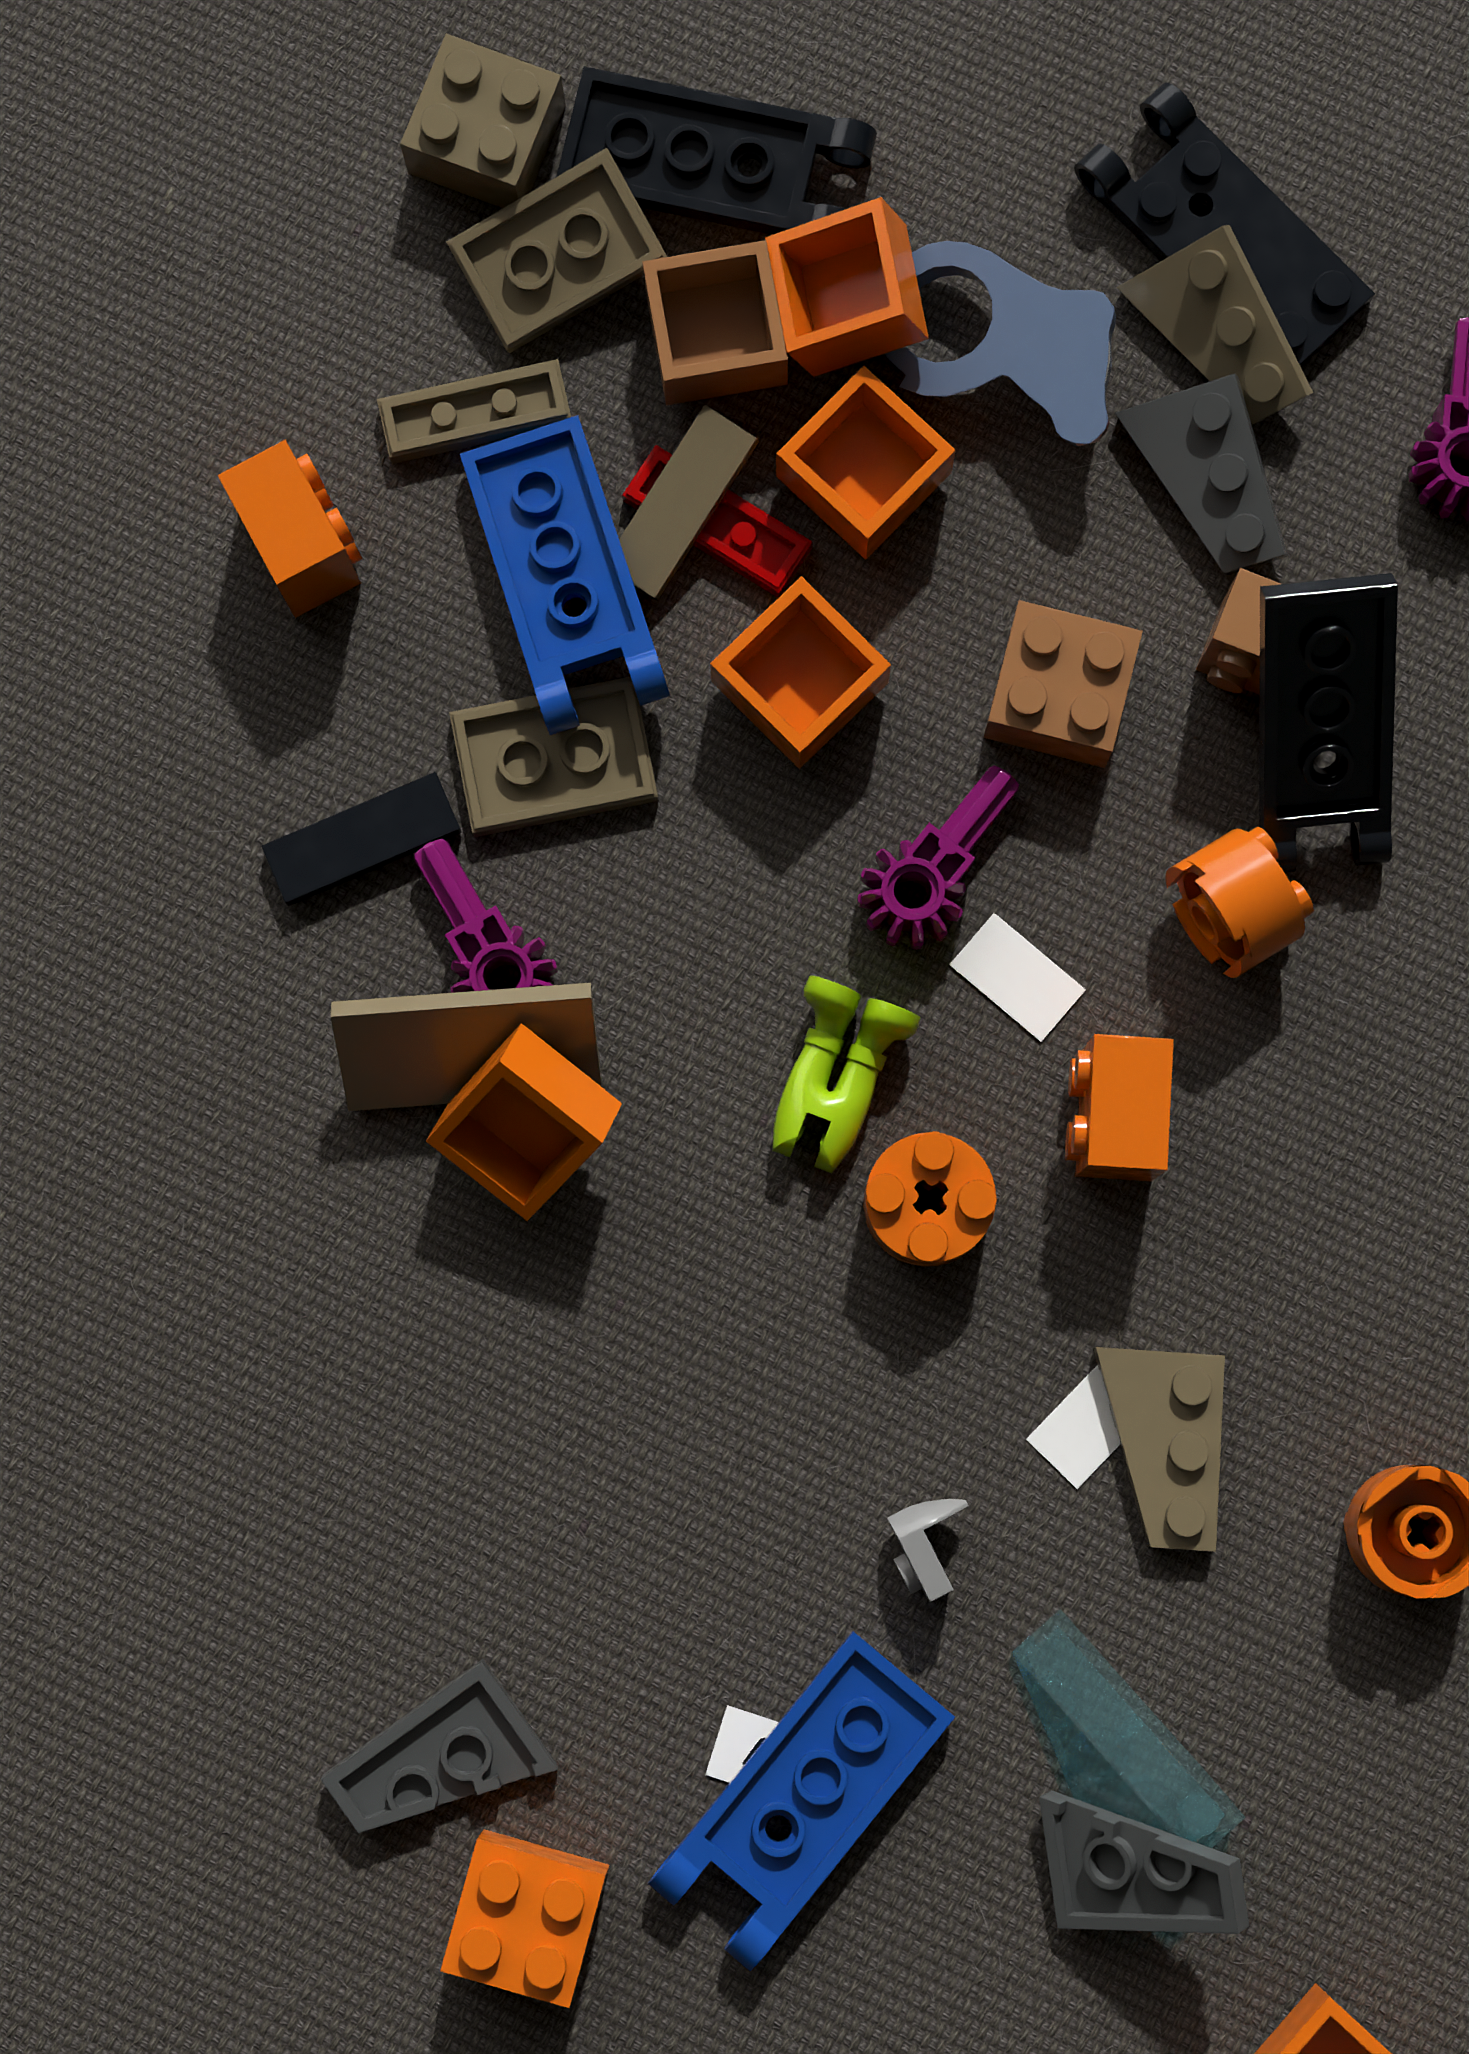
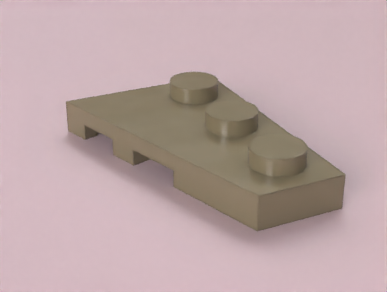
(1221, 321)
(1170, 1438)

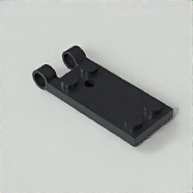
(686, 146)
(1298, 273)
(1324, 690)

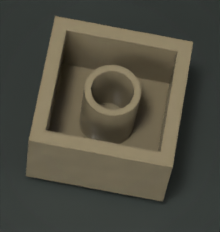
(483, 122)

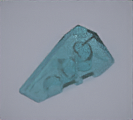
(1113, 1743)

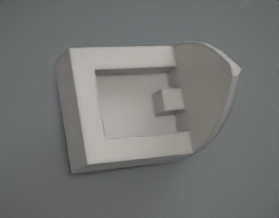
(919, 1562)

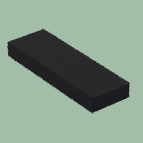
(361, 839)

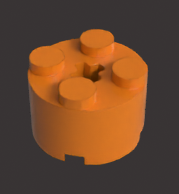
(1239, 900)
(932, 1162)
(1380, 1526)

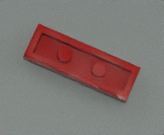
(735, 533)

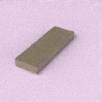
(473, 411)
(684, 499)

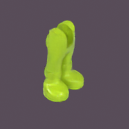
(809, 1077)

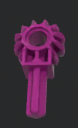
(1447, 438)
(935, 861)
(478, 934)

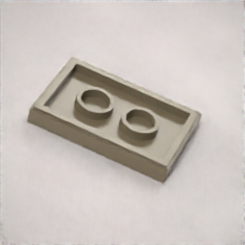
(556, 250)
(528, 778)

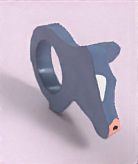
(1038, 337)

